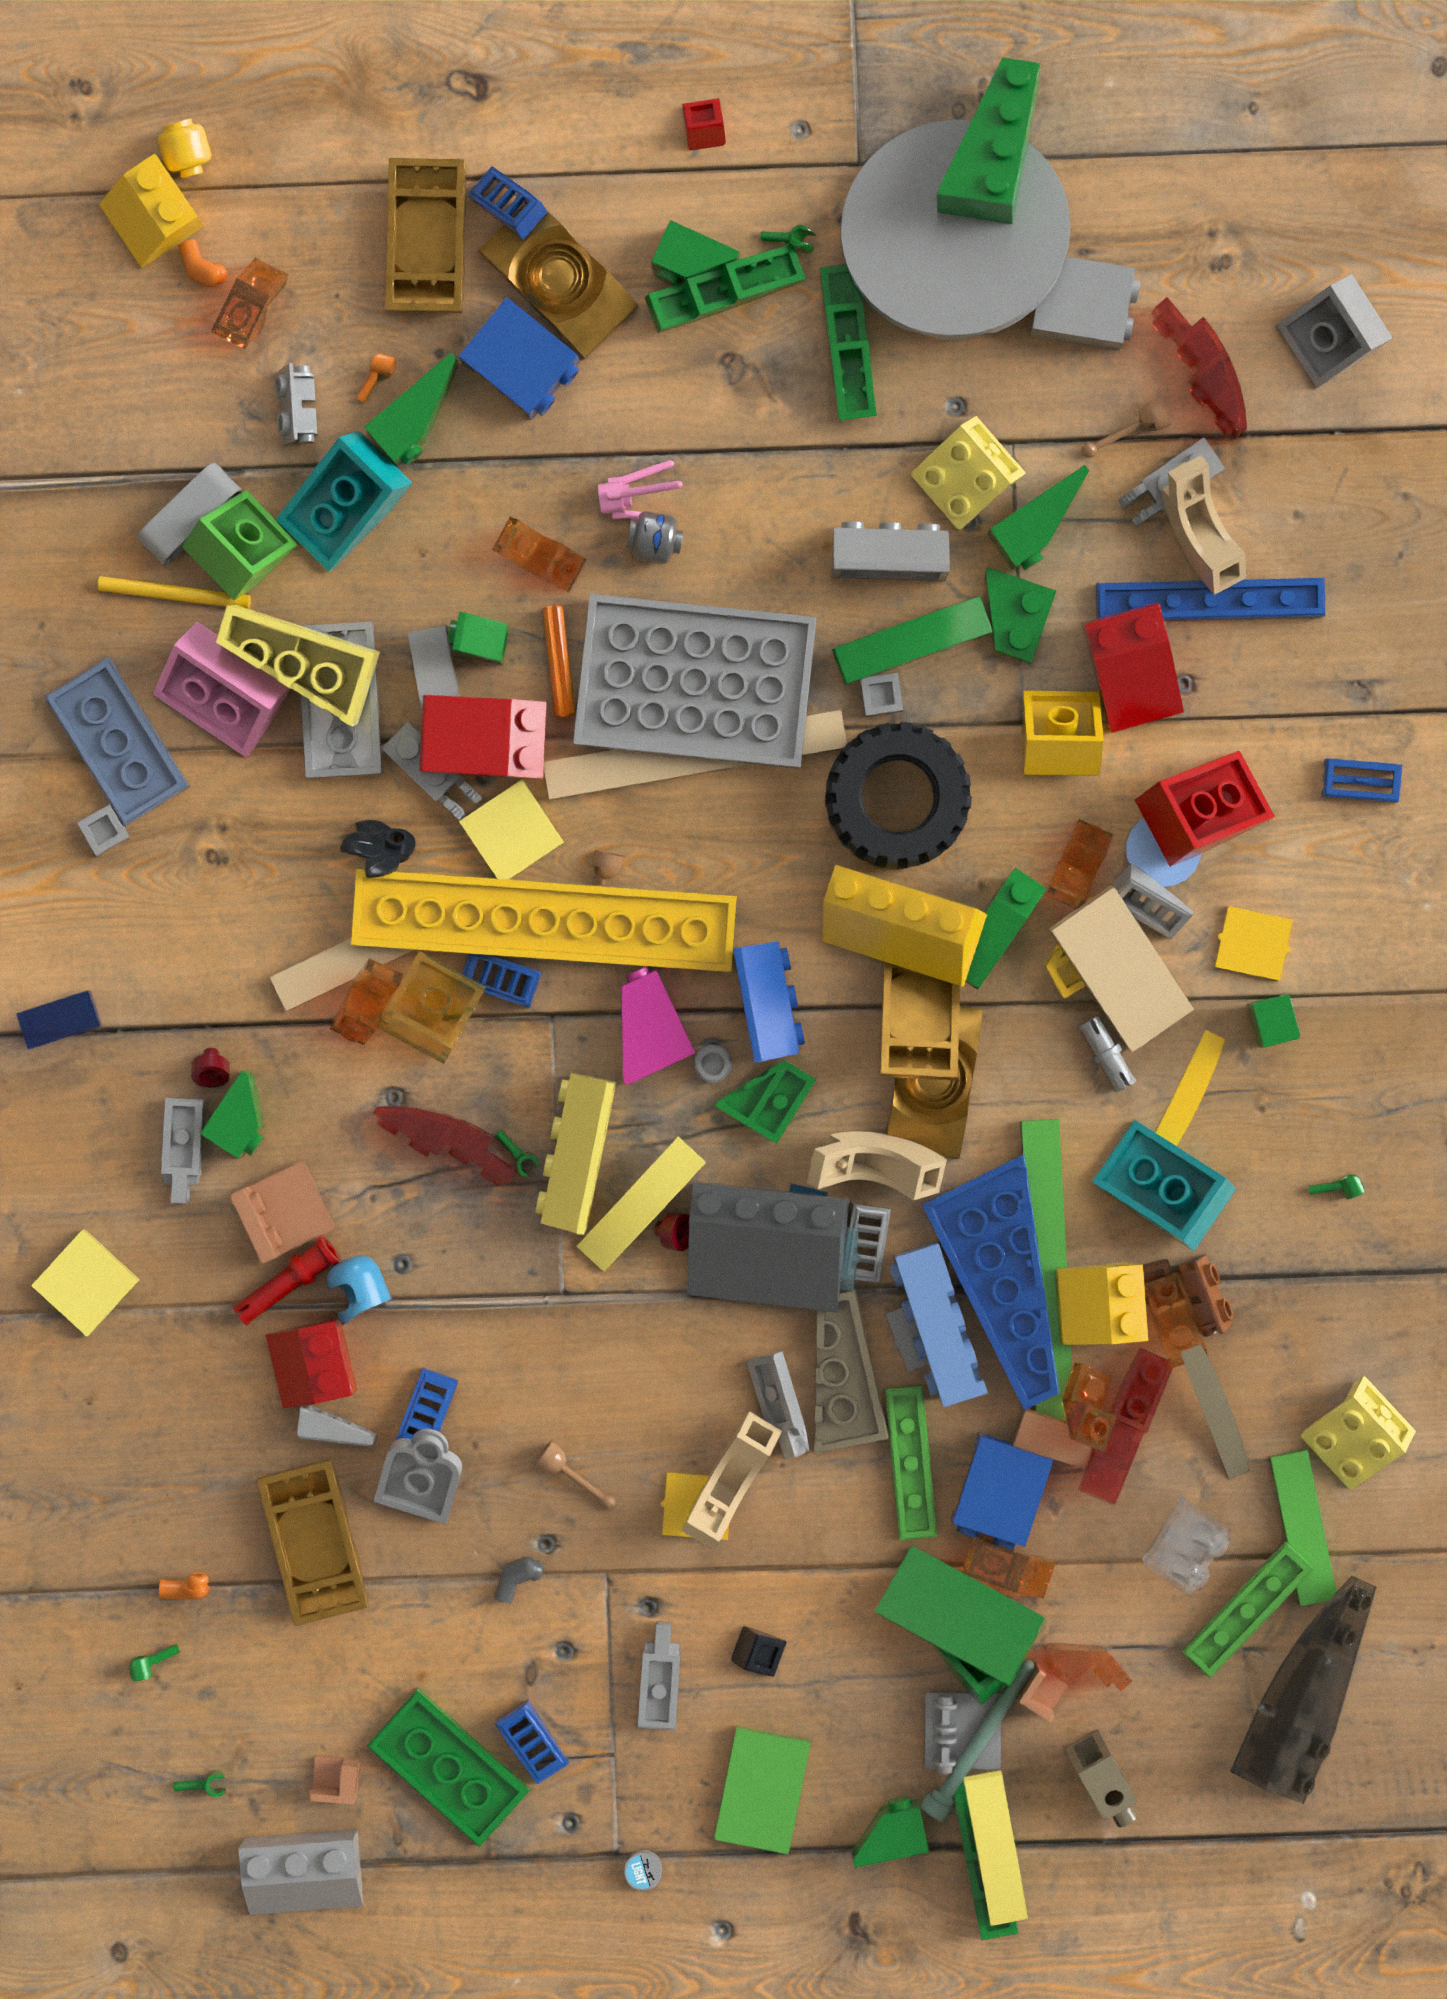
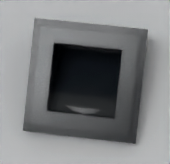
(758, 1651)

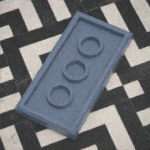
(117, 741)

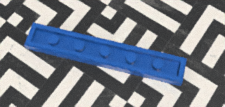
(1196, 602)

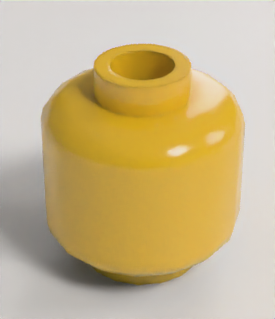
(184, 148)

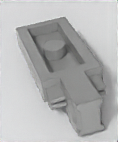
(182, 1146)
(779, 1401)
(659, 1681)

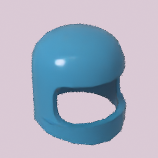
(362, 1284)

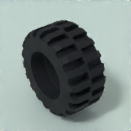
(908, 744)

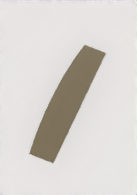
(1216, 1410)

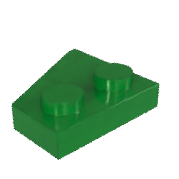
(1017, 613)
(769, 1099)

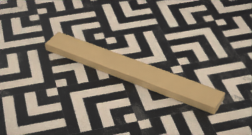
(622, 768)

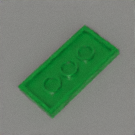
(960, 1616)
(448, 1767)

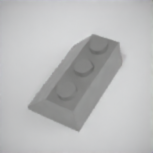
(890, 552)
(301, 1872)

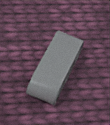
(173, 524)
(433, 662)

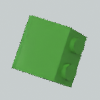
(239, 544)

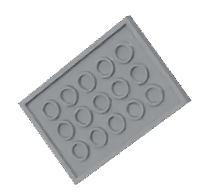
(695, 681)

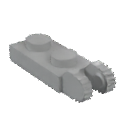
(1157, 480)
(405, 751)

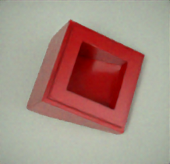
(704, 124)

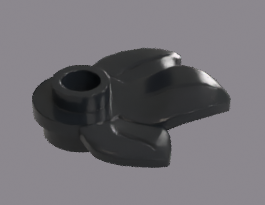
(380, 846)

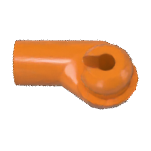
(200, 269)
(194, 1588)

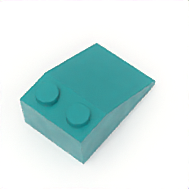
(343, 499)
(1164, 1185)

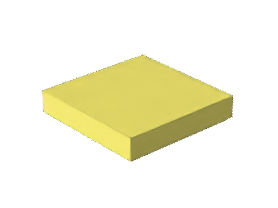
(511, 831)
(85, 1282)

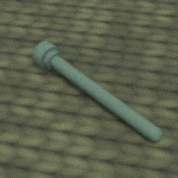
(940, 1800)

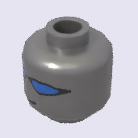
(654, 537)

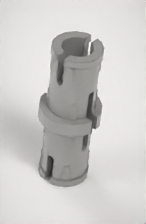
(1107, 1053)

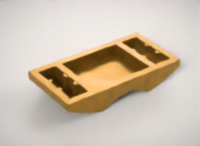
(425, 235)
(561, 282)
(918, 1026)
(937, 1110)
(313, 1542)

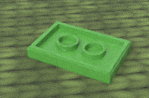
(762, 1790)

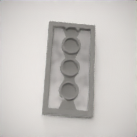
(331, 744)

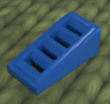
(525, 219)
(530, 986)
(436, 1379)
(514, 1716)

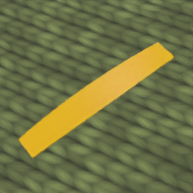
(1191, 1088)

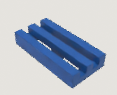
(1330, 778)

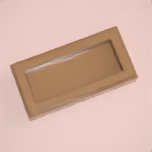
(1049, 1438)

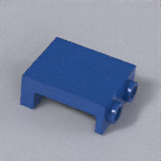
(520, 359)
(1001, 1492)

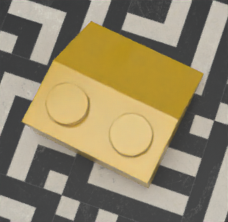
(149, 211)
(1062, 733)
(1101, 1304)

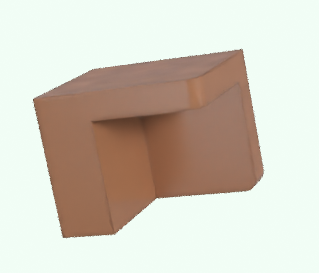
(1042, 1692)
(335, 1780)

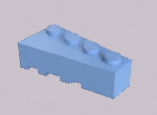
(939, 1324)

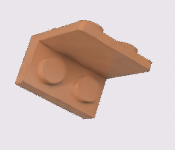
(282, 1211)

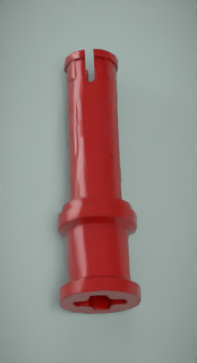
(300, 1271)

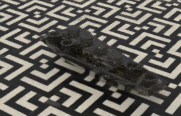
(1306, 1698)

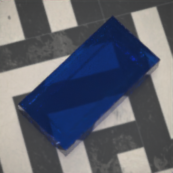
(59, 1019)

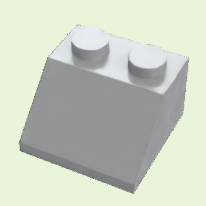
(1334, 330)

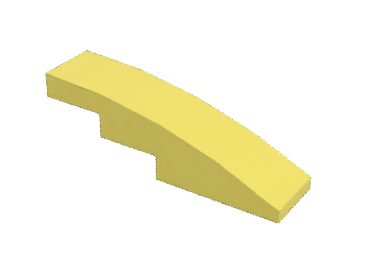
(641, 1204)
(995, 1847)

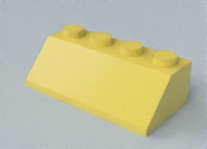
(577, 1153)

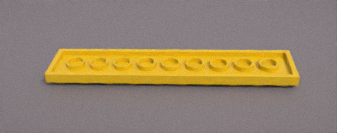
(544, 920)

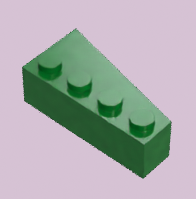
(991, 157)

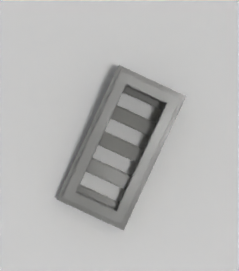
(1145, 885)
(874, 1212)
(324, 1426)

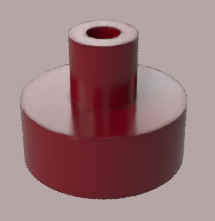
(210, 1069)
(673, 1231)

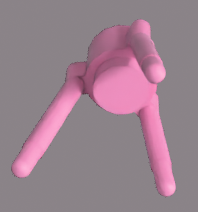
(617, 493)

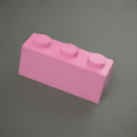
(219, 690)

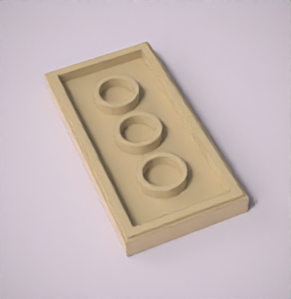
(1121, 968)

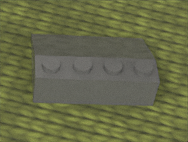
(766, 1246)

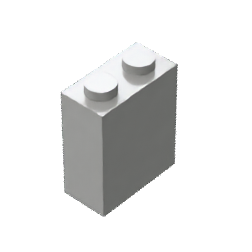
(1088, 305)

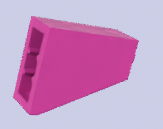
(650, 1027)

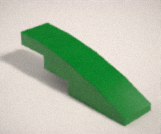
(725, 288)
(847, 344)
(912, 640)
(986, 1930)

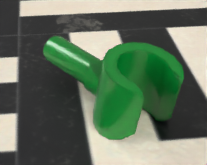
(793, 237)
(516, 1152)
(1349, 1184)
(140, 1665)
(202, 1784)

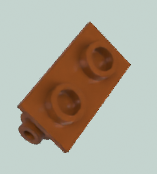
(1212, 1308)

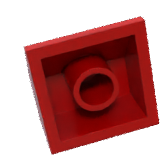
(311, 1363)

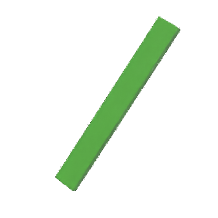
(1044, 1167)

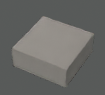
(881, 694)
(103, 830)

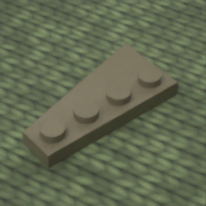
(846, 1385)

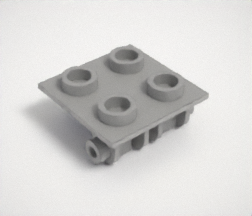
(949, 1727)

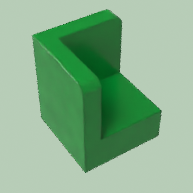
(1274, 1020)

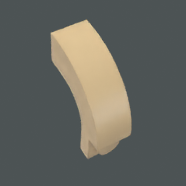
(1199, 529)
(880, 1159)
(730, 1480)

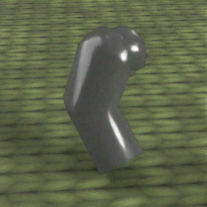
(517, 1573)

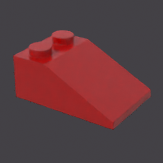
(1133, 666)
(482, 737)
(1203, 807)

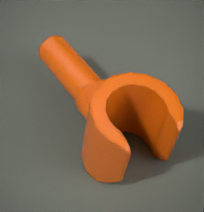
(380, 365)

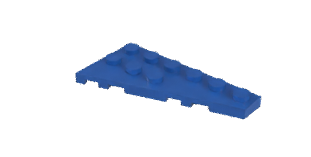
(996, 1255)

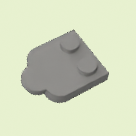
(420, 1476)

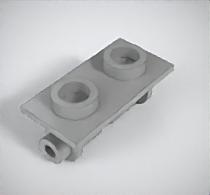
(293, 390)

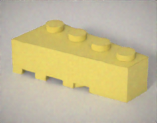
(316, 665)

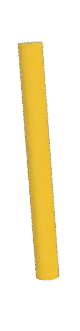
(170, 592)

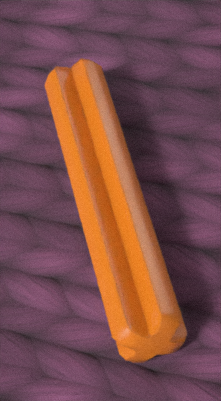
(558, 661)

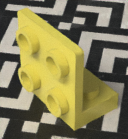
(967, 472)
(1359, 1435)

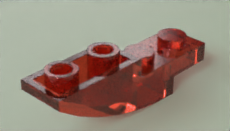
(1216, 377)
(434, 1129)
(1135, 1409)

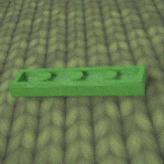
(910, 1462)
(1303, 1523)
(1247, 1609)

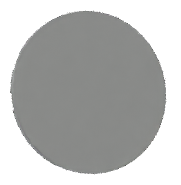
(946, 270)

